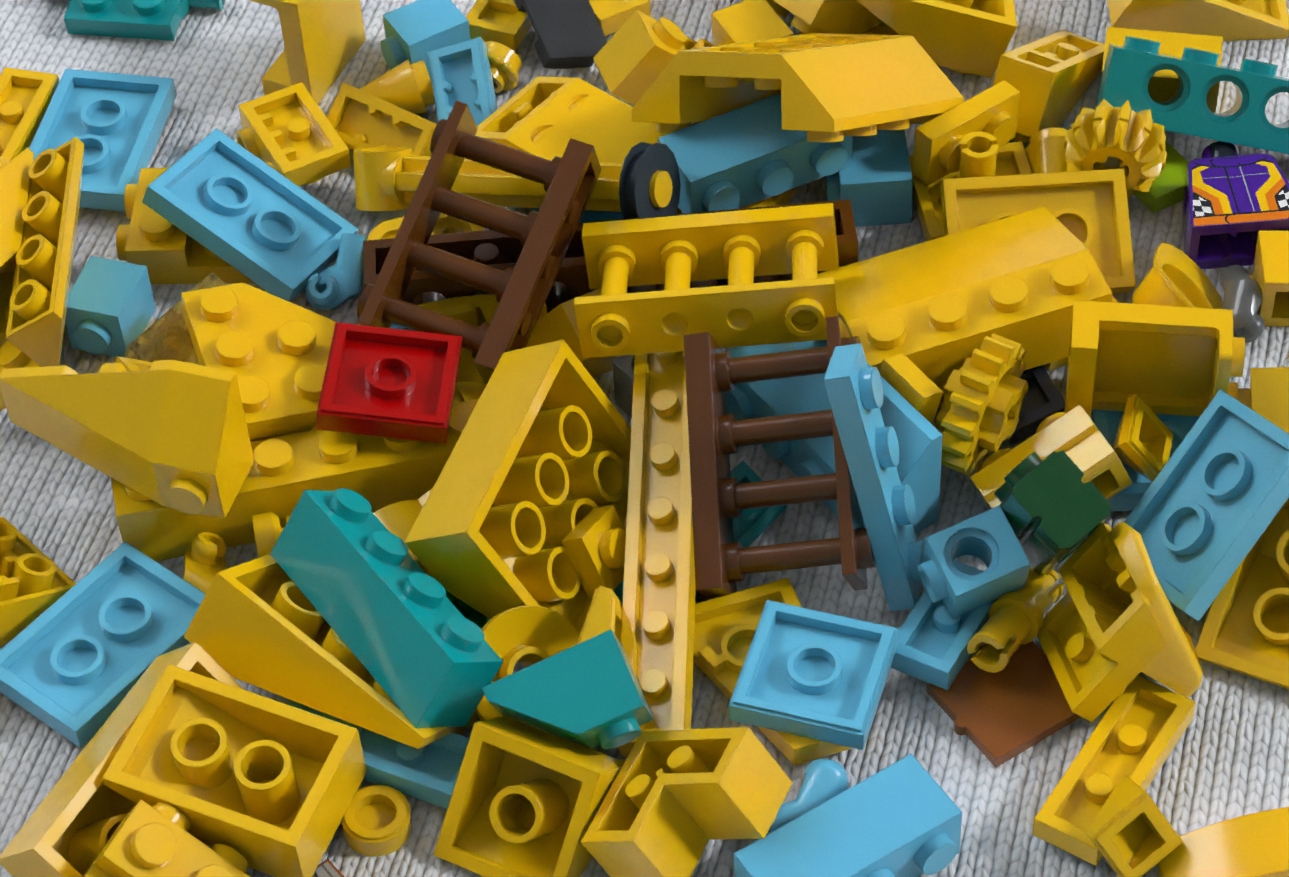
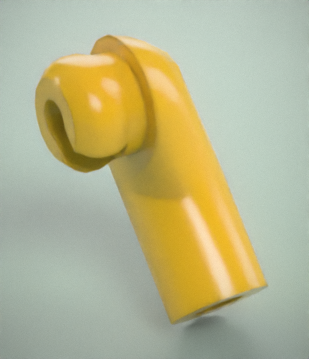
(204, 560)

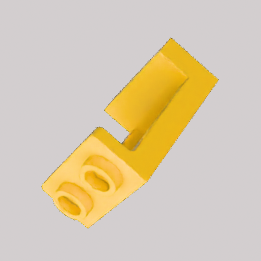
(318, 43)
(1158, 352)

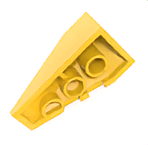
(158, 430)
(278, 641)

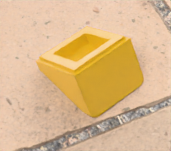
(1132, 831)

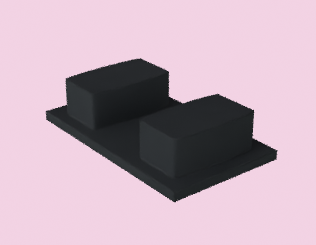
(565, 32)

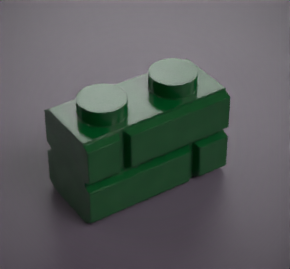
(1051, 508)

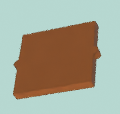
(1006, 708)

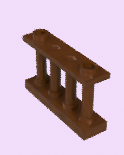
(541, 234)
(721, 498)

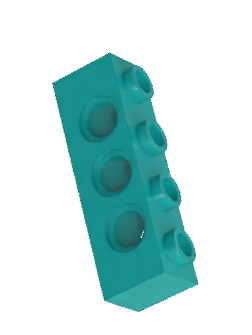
(1245, 124)

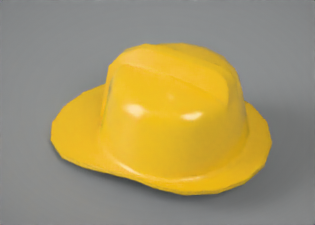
(1176, 282)

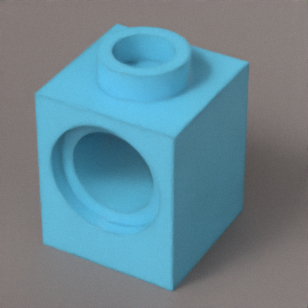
(982, 536)

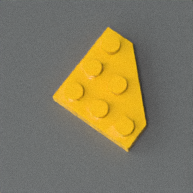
(270, 345)

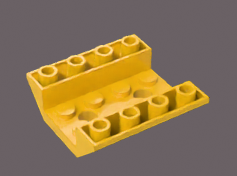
(825, 82)
(39, 276)

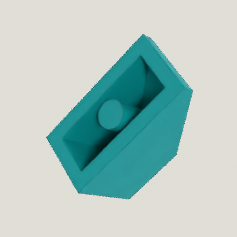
(577, 695)

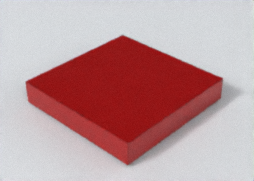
(389, 383)

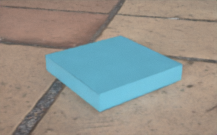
(814, 674)

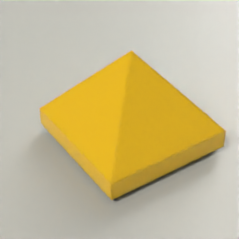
(1142, 439)

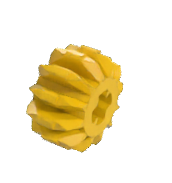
(1117, 140)

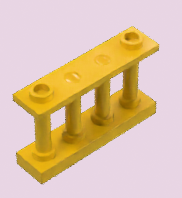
(708, 248)

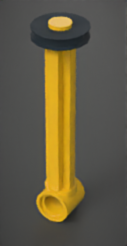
(638, 188)

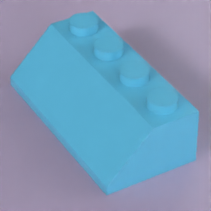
(918, 439)

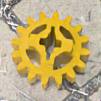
(982, 404)

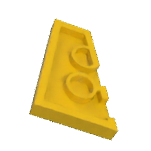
(721, 644)

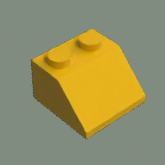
(524, 802)

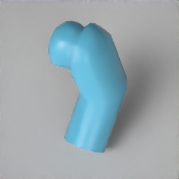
(342, 280)
(822, 782)

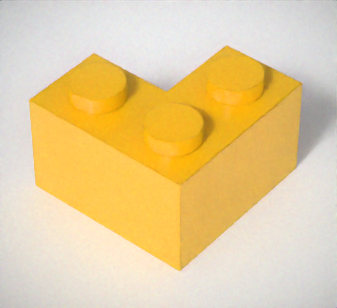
(681, 794)

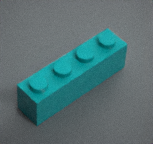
(386, 608)

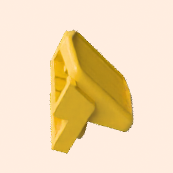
(1115, 625)

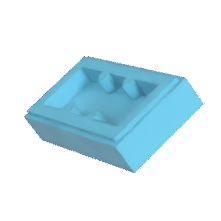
(463, 75)

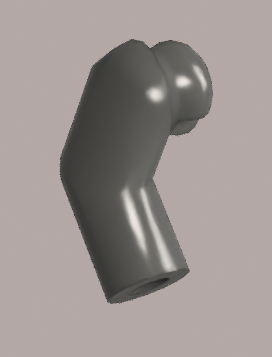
(1244, 298)

